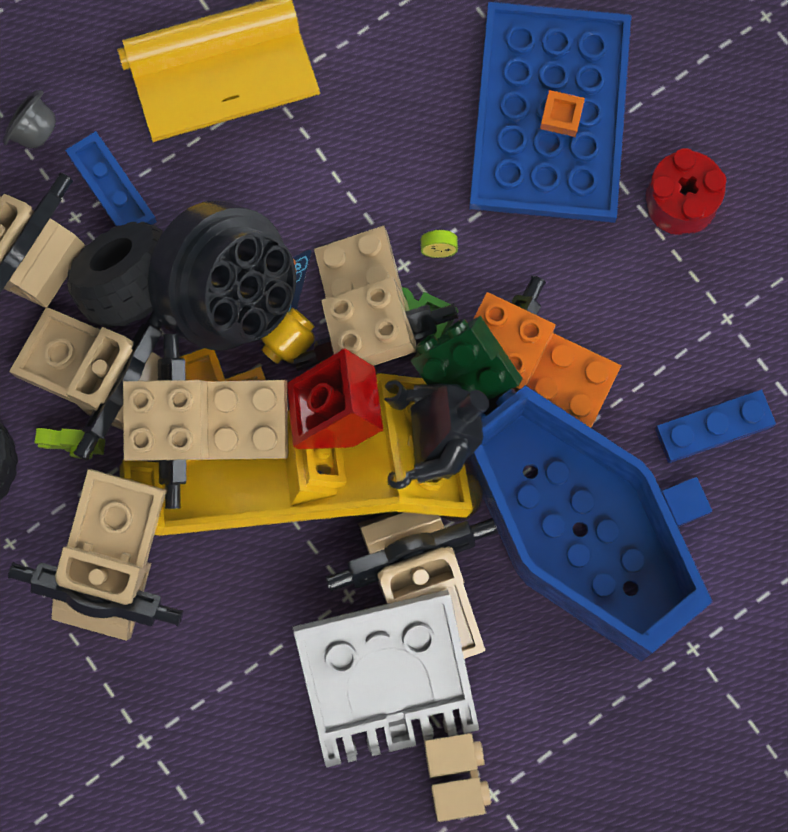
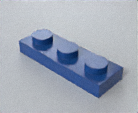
(108, 182)
(715, 426)

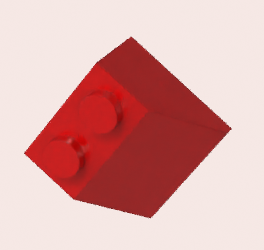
(335, 403)

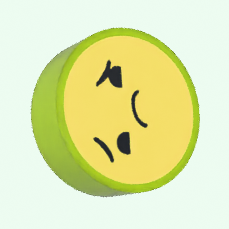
(439, 244)

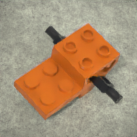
(547, 362)

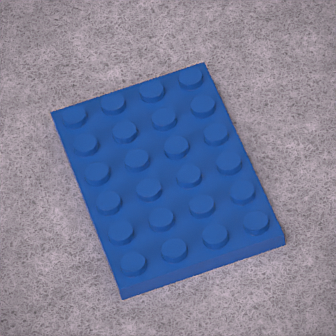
(536, 169)

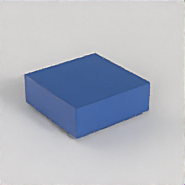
(687, 501)

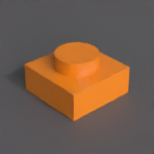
(562, 113)

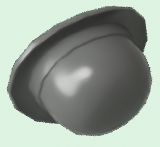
(31, 122)

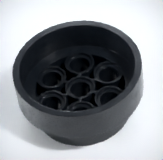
(221, 276)

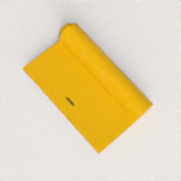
(219, 67)

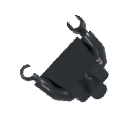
(443, 428)

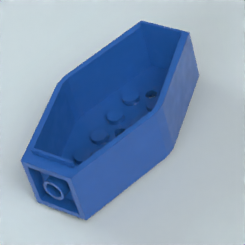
(618, 501)

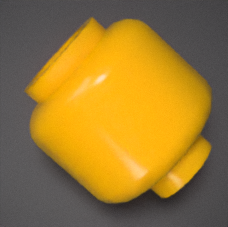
(289, 338)

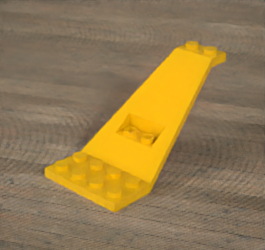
(291, 489)

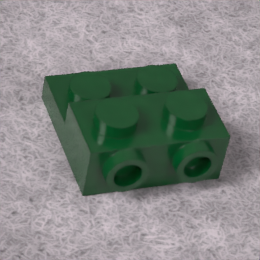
(467, 357)

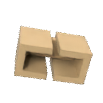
(452, 757)

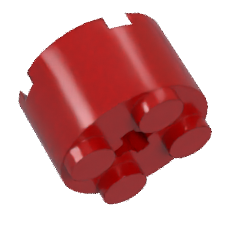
(689, 173)

